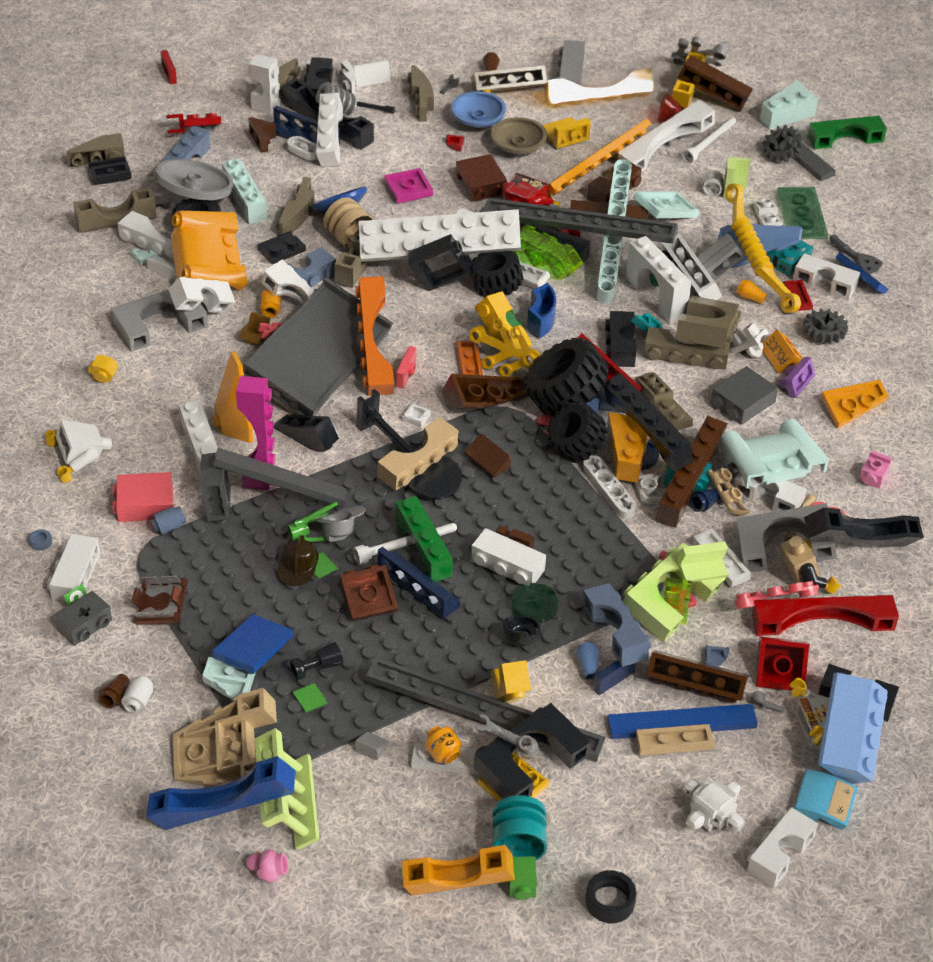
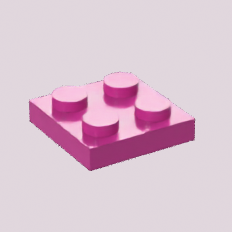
(408, 185)

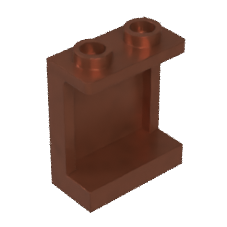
(481, 177)

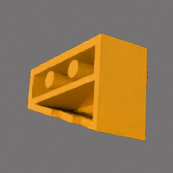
(627, 445)

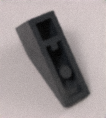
(308, 430)

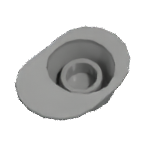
(340, 523)

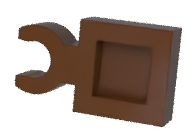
(516, 535)

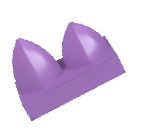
(798, 377)

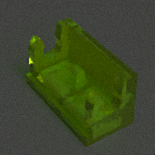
(678, 595)

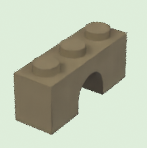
(349, 266)

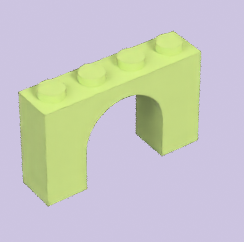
(648, 605)

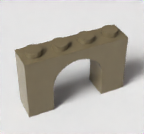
(708, 322)

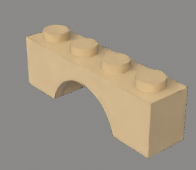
(399, 468)

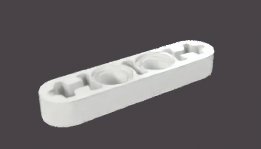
(612, 485)

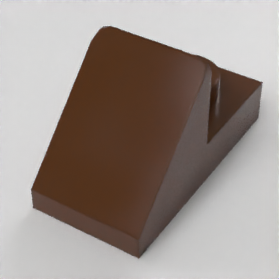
(262, 132)

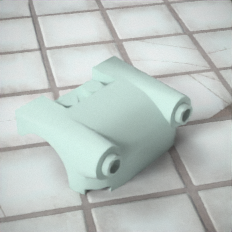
(773, 456)

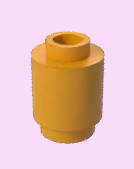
(270, 304)

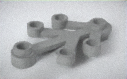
(719, 52)

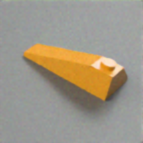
(227, 416)

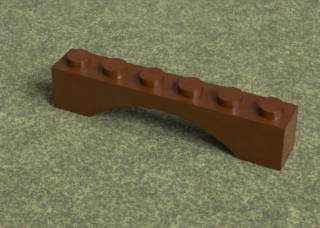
(685, 479)

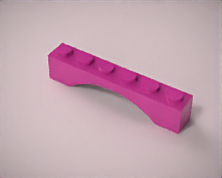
(253, 401)

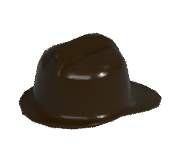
(297, 562)

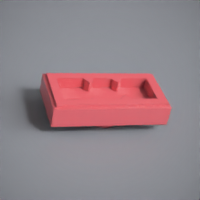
(406, 367)

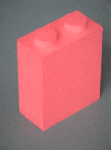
(142, 495)

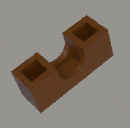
(600, 188)

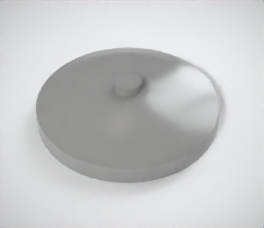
(193, 179)

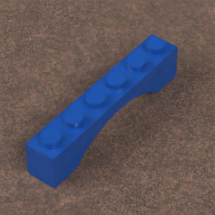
(264, 782)

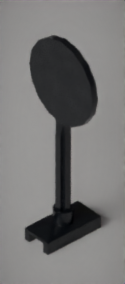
(438, 480)

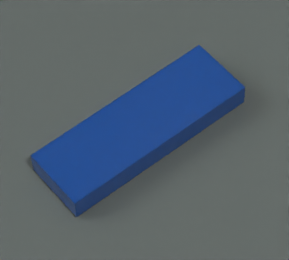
(863, 274)

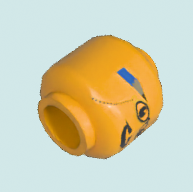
(443, 744)

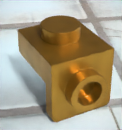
(250, 331)

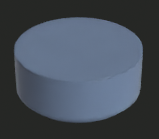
(40, 539)

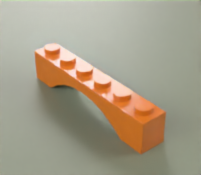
(378, 370)

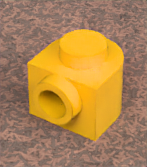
(103, 368)

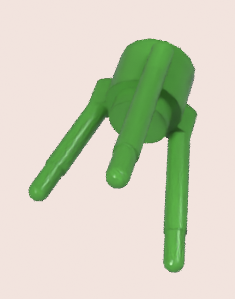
(301, 527)

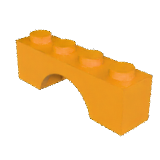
(433, 875)

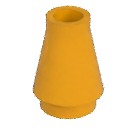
(750, 291)

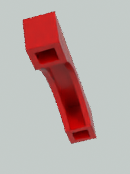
(870, 612)

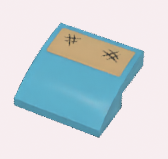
(825, 798)

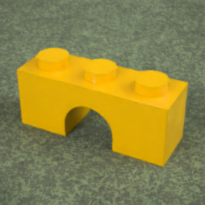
(492, 308)
(511, 681)

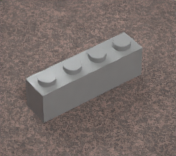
(571, 61)

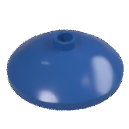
(355, 194)

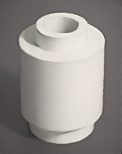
(137, 694)

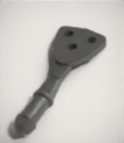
(873, 263)

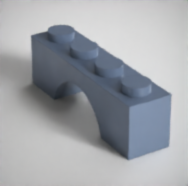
(193, 143)
(605, 606)

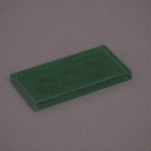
(802, 209)

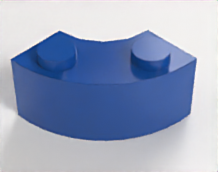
(542, 310)

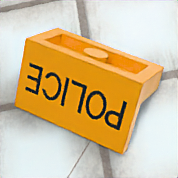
(780, 351)

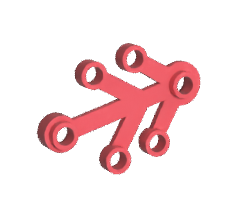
(804, 589)

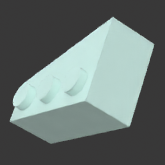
(788, 106)

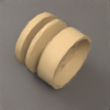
(343, 219)

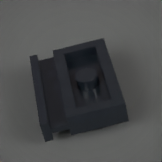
(109, 170)
(281, 247)

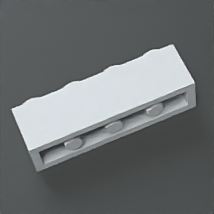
(692, 268)

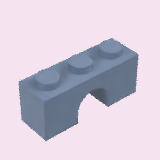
(318, 266)

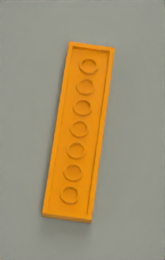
(594, 160)

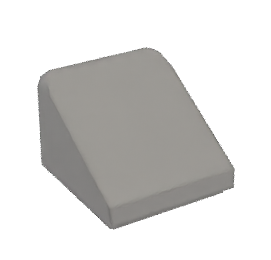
(371, 745)

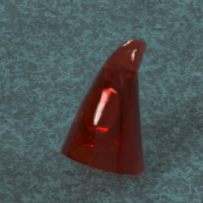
(668, 108)

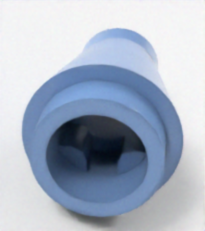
(588, 659)

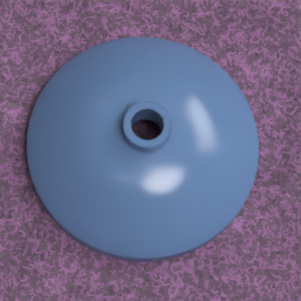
(478, 109)

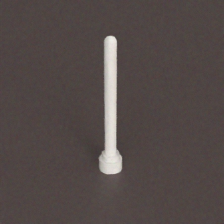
(691, 153)
(363, 554)

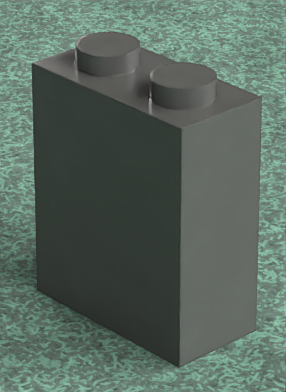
(743, 395)

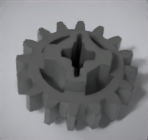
(782, 144)
(825, 326)

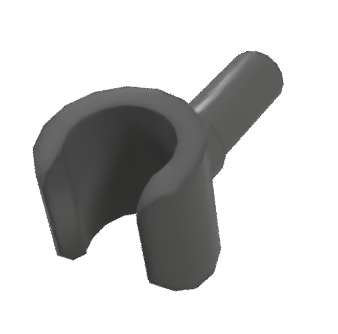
(452, 83)

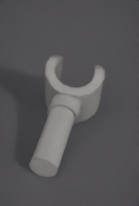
(760, 703)

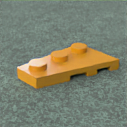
(853, 401)

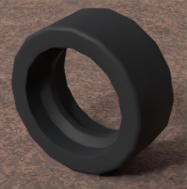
(605, 913)

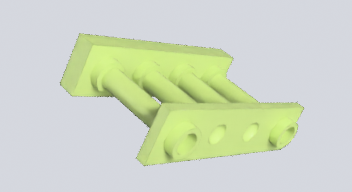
(302, 802)

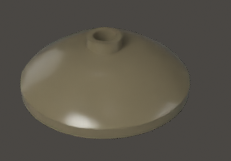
(519, 135)

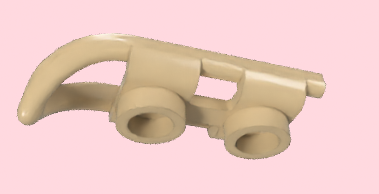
(732, 494)

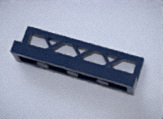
(290, 128)
(418, 583)

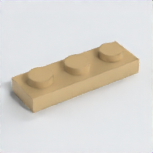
(674, 739)

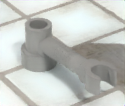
(491, 728)

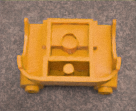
(207, 247)

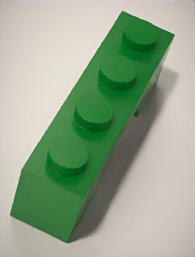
(867, 129)
(433, 553)

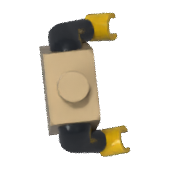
(802, 564)

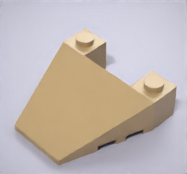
(223, 744)

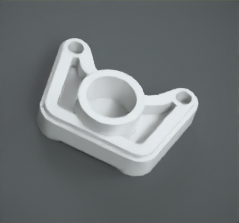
(648, 488)

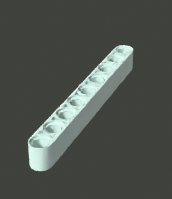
(612, 244)

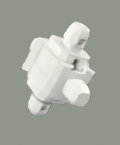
(713, 805)

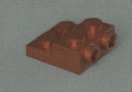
(368, 592)

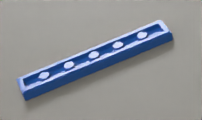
(719, 717)

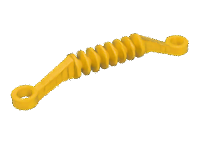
(755, 251)

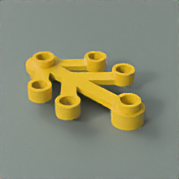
(507, 347)

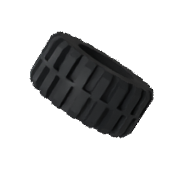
(565, 375)

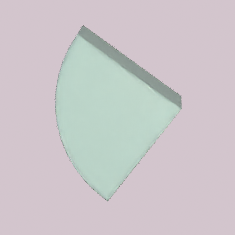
(141, 256)

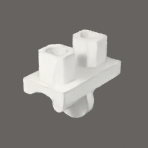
(750, 342)

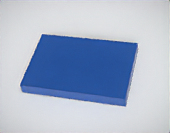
(252, 643)

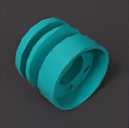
(520, 826)

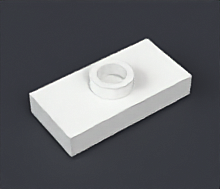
(533, 276)

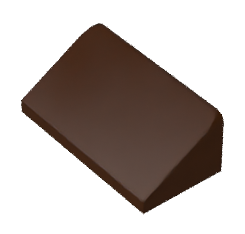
(488, 455)

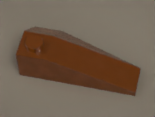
(482, 390)

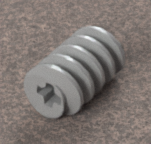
(348, 99)

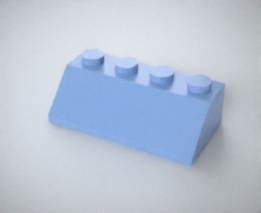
(853, 728)

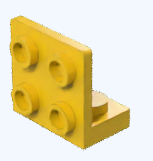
(568, 131)

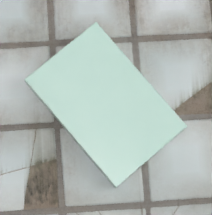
(666, 204)

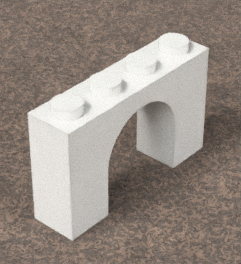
(673, 284)

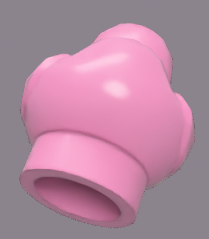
(268, 864)

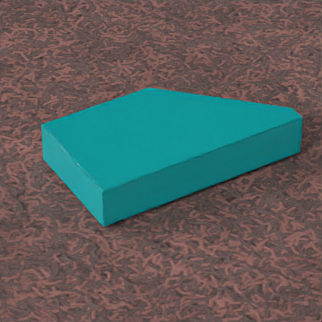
(646, 321)

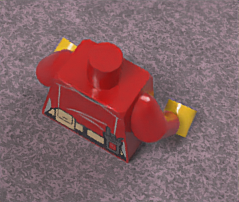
(527, 190)

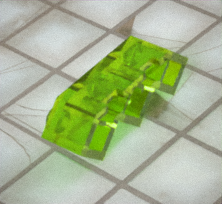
(545, 249)

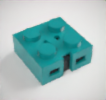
(787, 258)

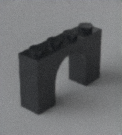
(549, 730)

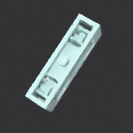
(245, 192)

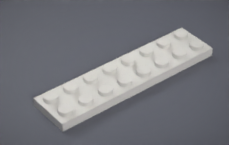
(475, 231)

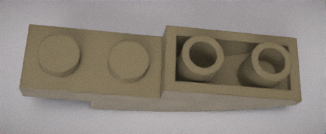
(421, 92)
(298, 209)
(661, 397)

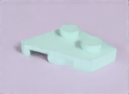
(227, 678)

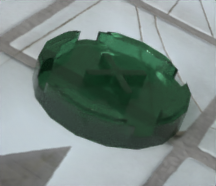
(535, 601)

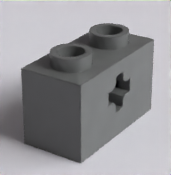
(83, 618)

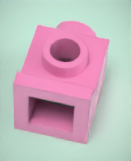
(875, 469)

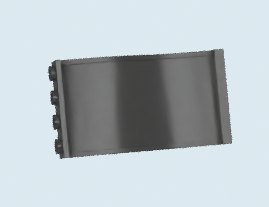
(314, 350)

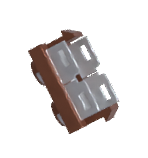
(160, 600)

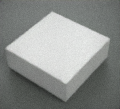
(416, 415)

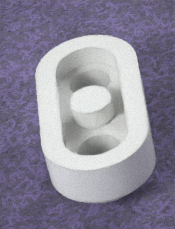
(302, 147)

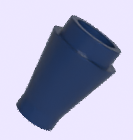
(704, 499)

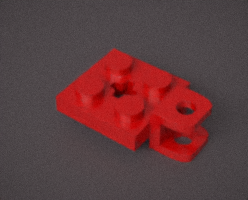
(193, 120)

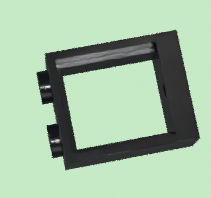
(443, 276)

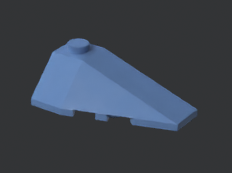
(770, 237)

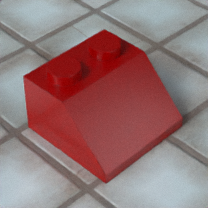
(781, 662)

